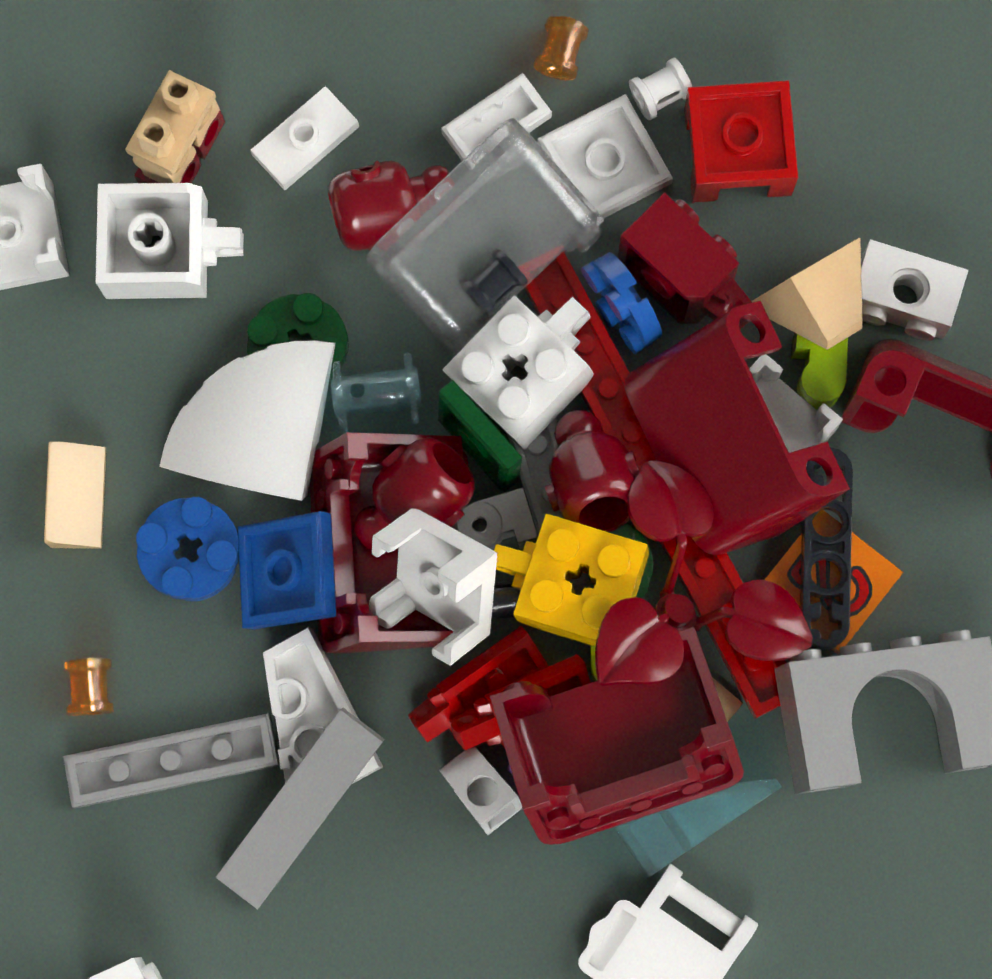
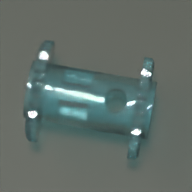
(381, 390)

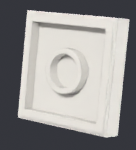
(608, 156)

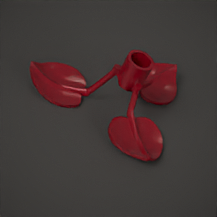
(642, 641)

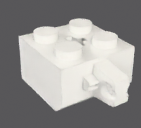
(176, 263)
(539, 345)

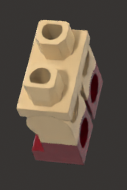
(175, 132)

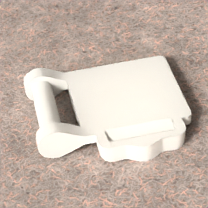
(656, 945)

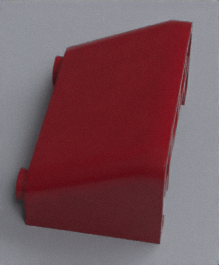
(343, 486)
(616, 748)

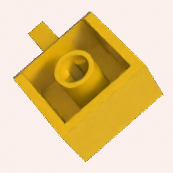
(564, 553)

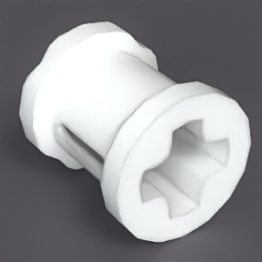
(660, 88)

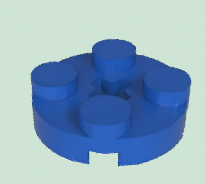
(621, 302)
(160, 540)

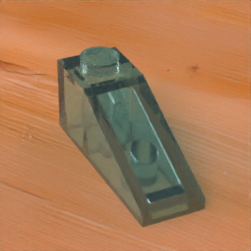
(674, 831)

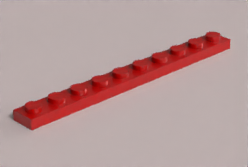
(706, 577)

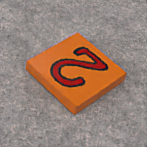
(870, 578)

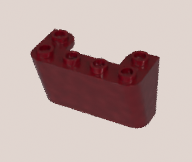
(901, 372)
(713, 422)

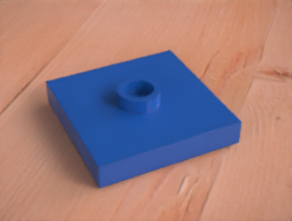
(287, 571)

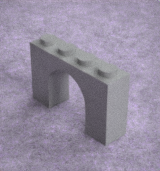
(821, 695)

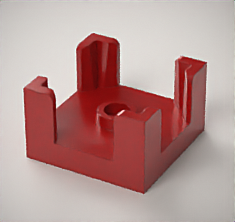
(741, 138)

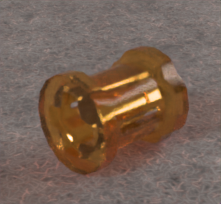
(557, 64)
(89, 687)

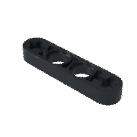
(833, 549)

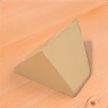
(822, 299)

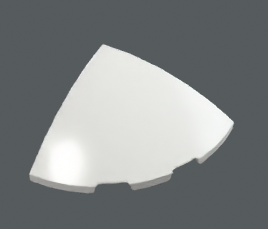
(256, 421)

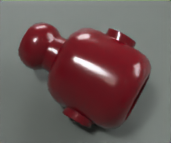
(375, 198)
(590, 473)
(421, 477)

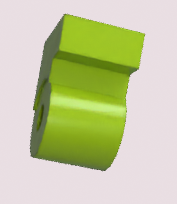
(823, 373)

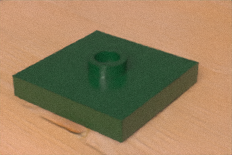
(480, 436)

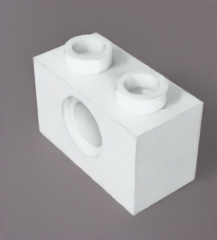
(933, 281)

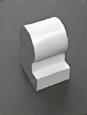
(481, 789)

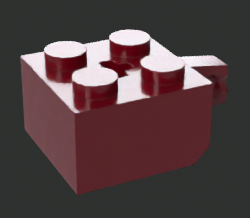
(681, 262)

